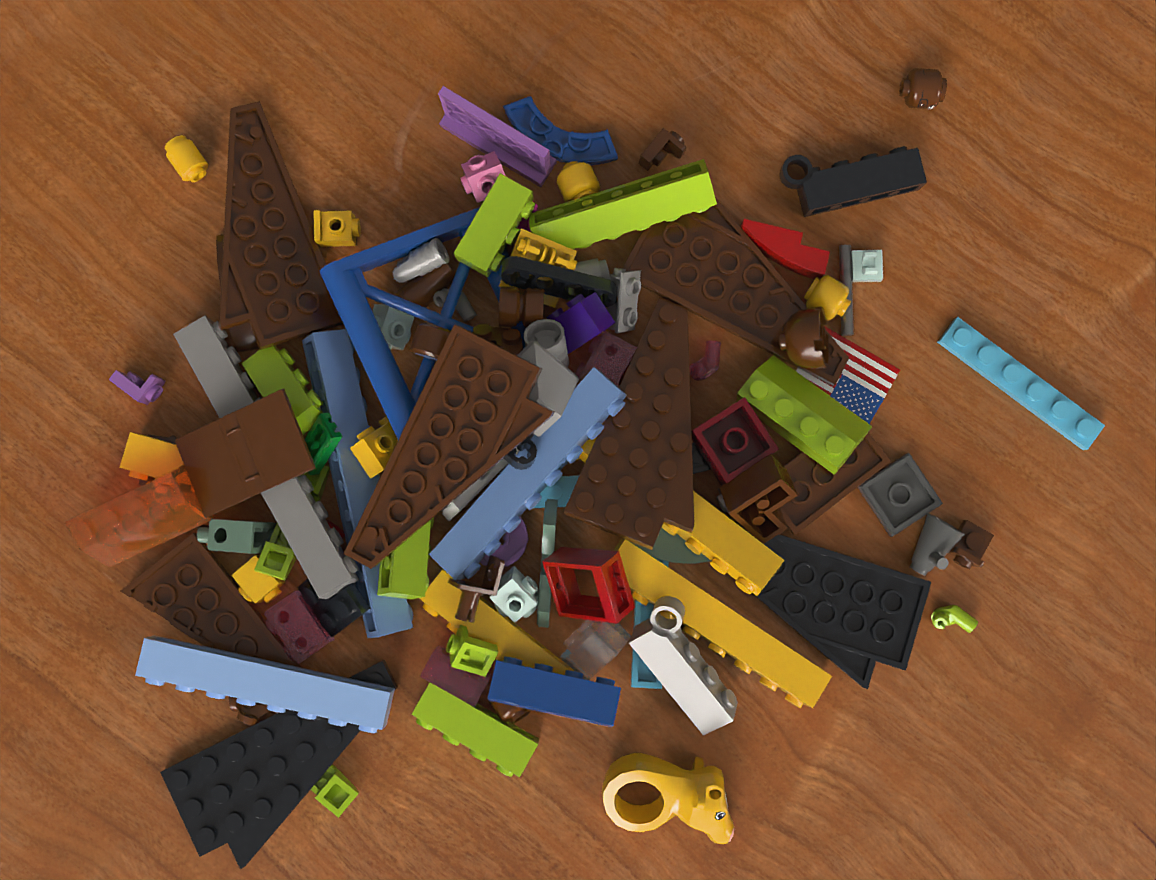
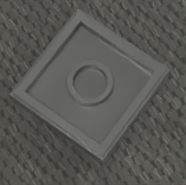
(899, 494)

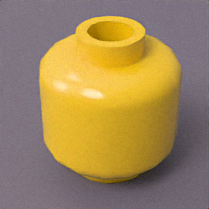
(577, 181)
(830, 295)

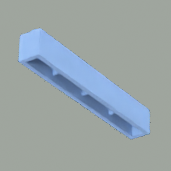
(265, 682)

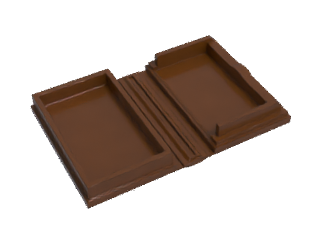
(245, 453)

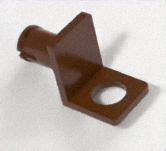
(472, 591)

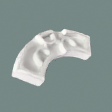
(464, 498)

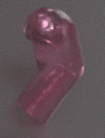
(709, 364)

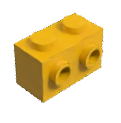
(375, 447)

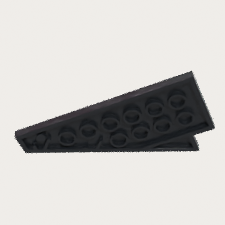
(846, 606)
(258, 776)

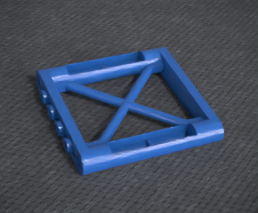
(349, 293)

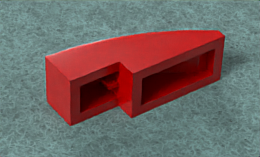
(785, 248)

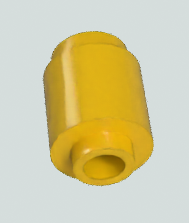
(186, 158)

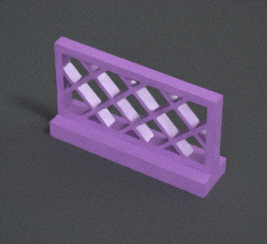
(492, 134)

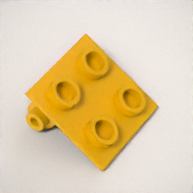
(546, 251)

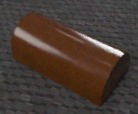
(422, 288)

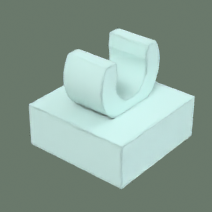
(867, 265)

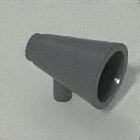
(933, 544)

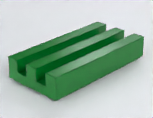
(325, 445)

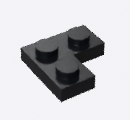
(337, 611)

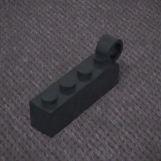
(855, 182)

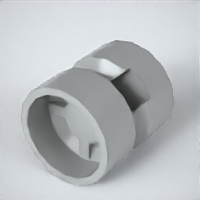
(550, 336)

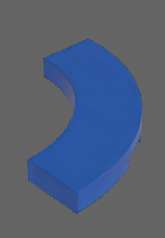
(563, 145)

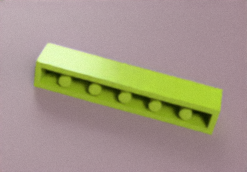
(627, 207)

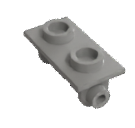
(625, 310)

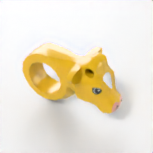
(692, 795)

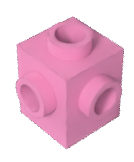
(481, 174)

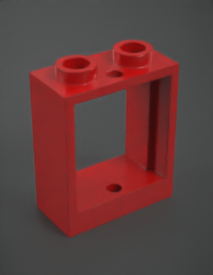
(610, 578)

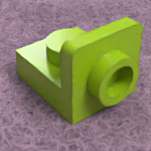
(470, 653)

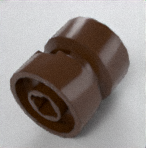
(520, 307)

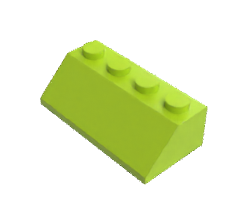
(803, 414)

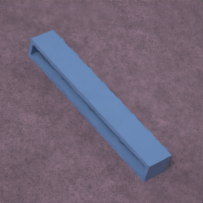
(518, 490)

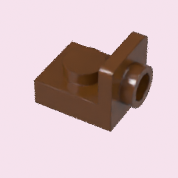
(657, 152)
(971, 546)

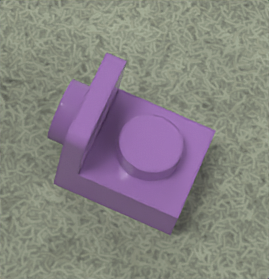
(136, 388)

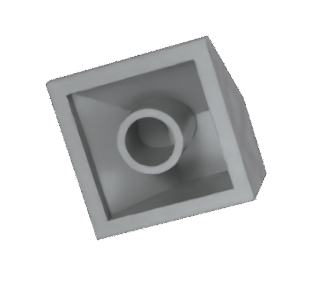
(553, 384)

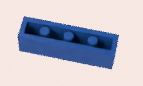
(553, 692)

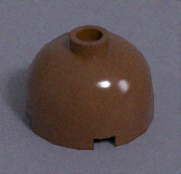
(806, 338)

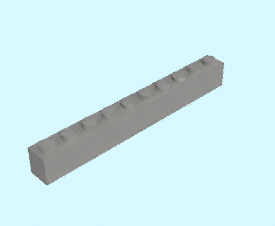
(291, 503)

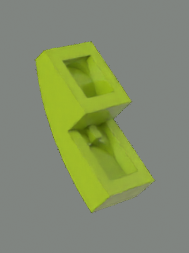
(334, 791)

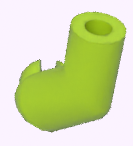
(953, 615)

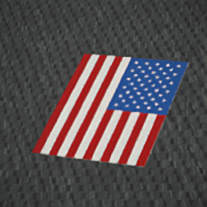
(862, 381)

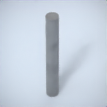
(845, 265)

